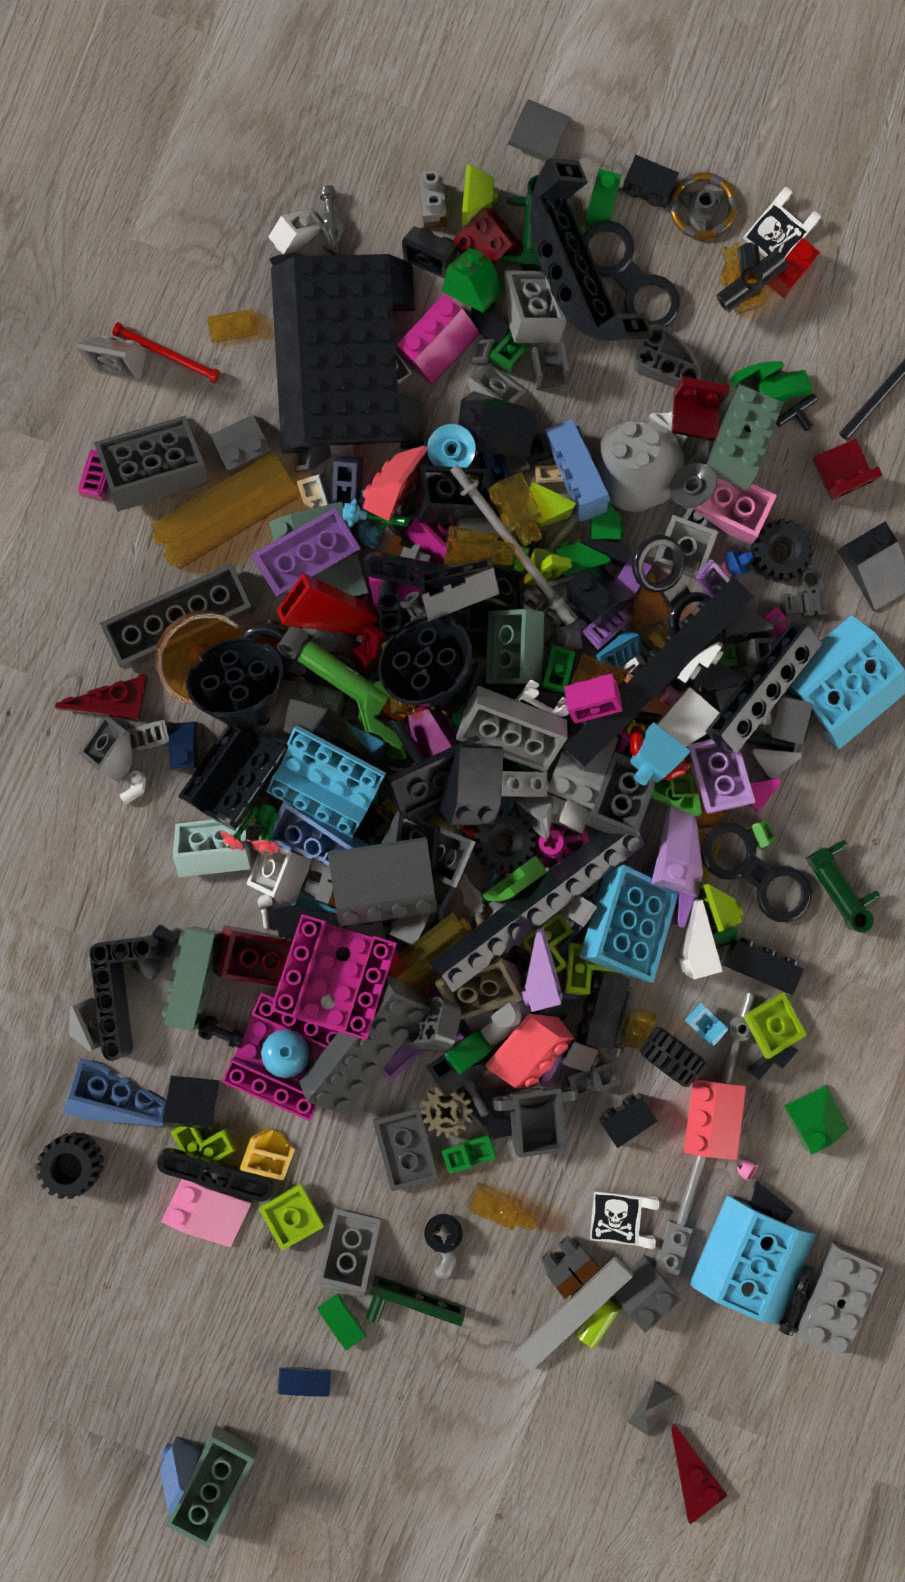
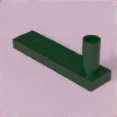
(388, 1290)

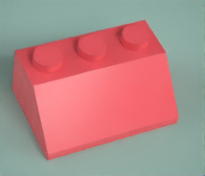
(393, 482)
(530, 1050)
(715, 1119)

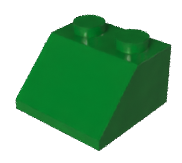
(473, 280)

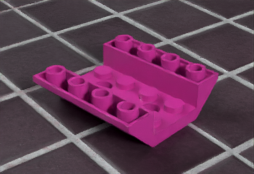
(316, 972)
(250, 1075)

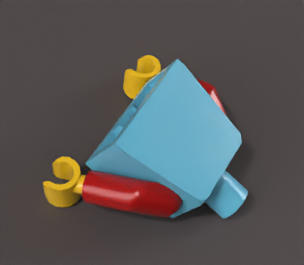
(656, 754)

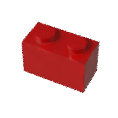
(799, 262)

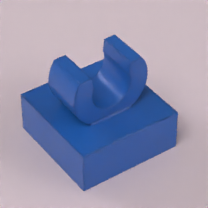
(738, 562)

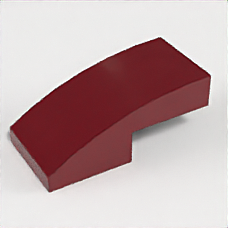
(369, 652)

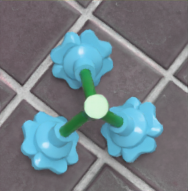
(369, 534)

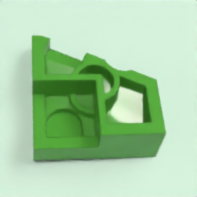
(679, 794)
(516, 881)

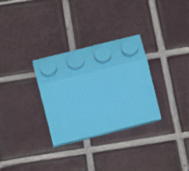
(629, 924)

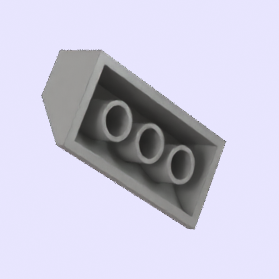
(522, 730)

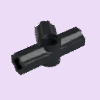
(751, 268)

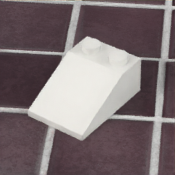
(698, 946)

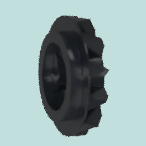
(451, 1226)

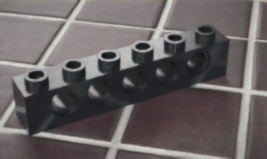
(764, 687)

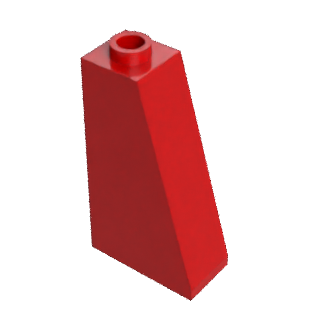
(325, 608)

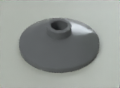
(687, 480)

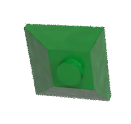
(816, 1119)

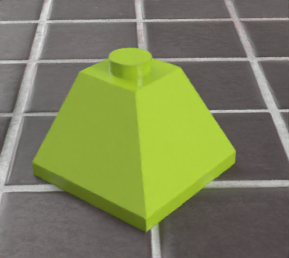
(478, 193)
(551, 505)
(720, 908)

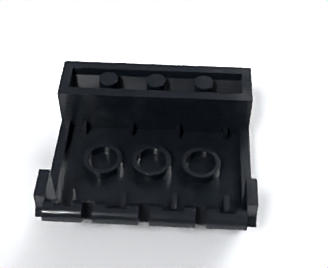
(233, 775)

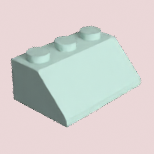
(201, 849)

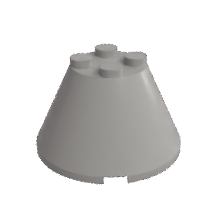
(637, 464)

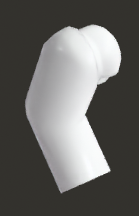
(137, 788)

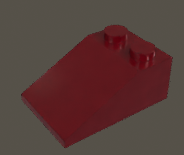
(251, 956)

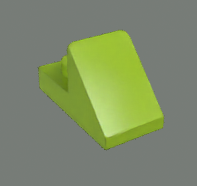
(548, 564)

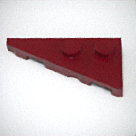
(117, 700)
(698, 1484)

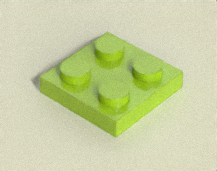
(774, 1025)
(291, 1216)

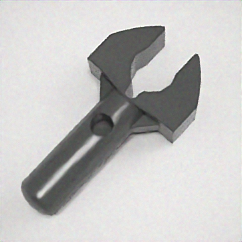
(471, 1087)

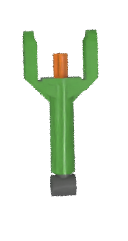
(370, 695)

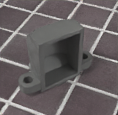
(537, 1119)

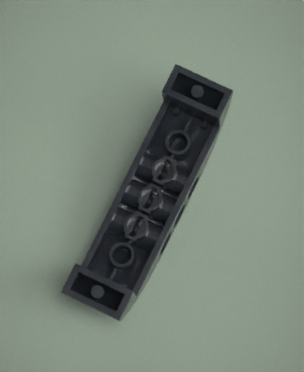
(568, 260)

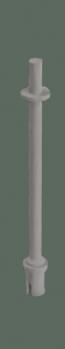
(556, 600)

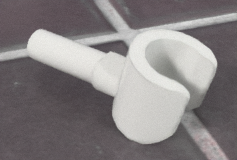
(263, 902)

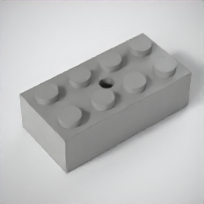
(824, 1318)

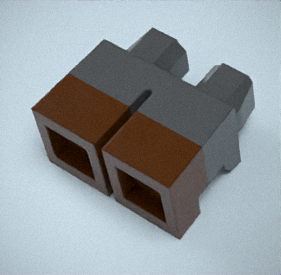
(574, 1257)

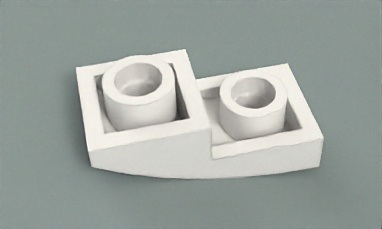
(708, 655)

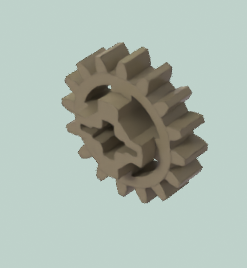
(453, 1117)

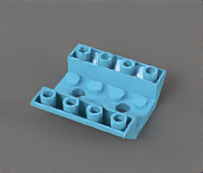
(841, 668)
(324, 784)
(736, 1257)

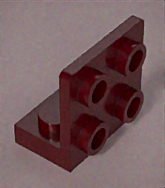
(488, 235)
(697, 408)
(845, 469)

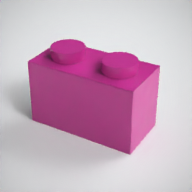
(593, 698)

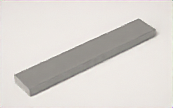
(573, 1313)

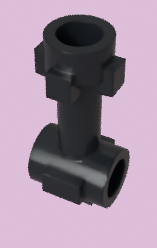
(208, 1028)

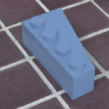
(577, 469)
(309, 836)

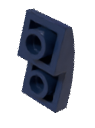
(304, 1382)

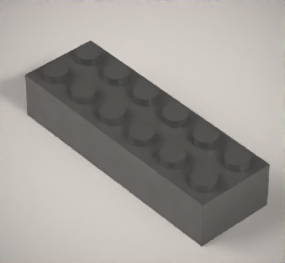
(137, 631)
(352, 1062)

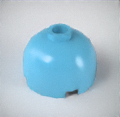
(285, 1053)

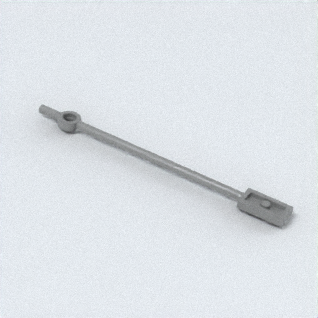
(678, 1233)

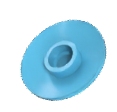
(448, 435)

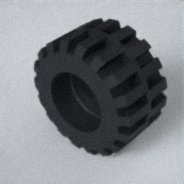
(672, 1057)
(56, 1179)

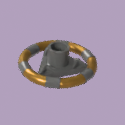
(703, 205)

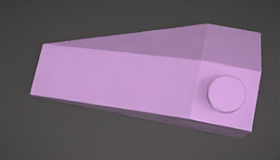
(679, 854)

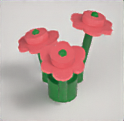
(265, 817)

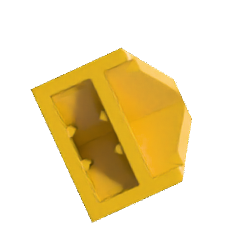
(268, 1155)

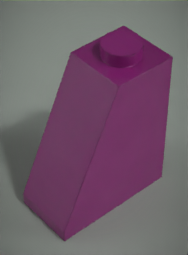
(431, 731)

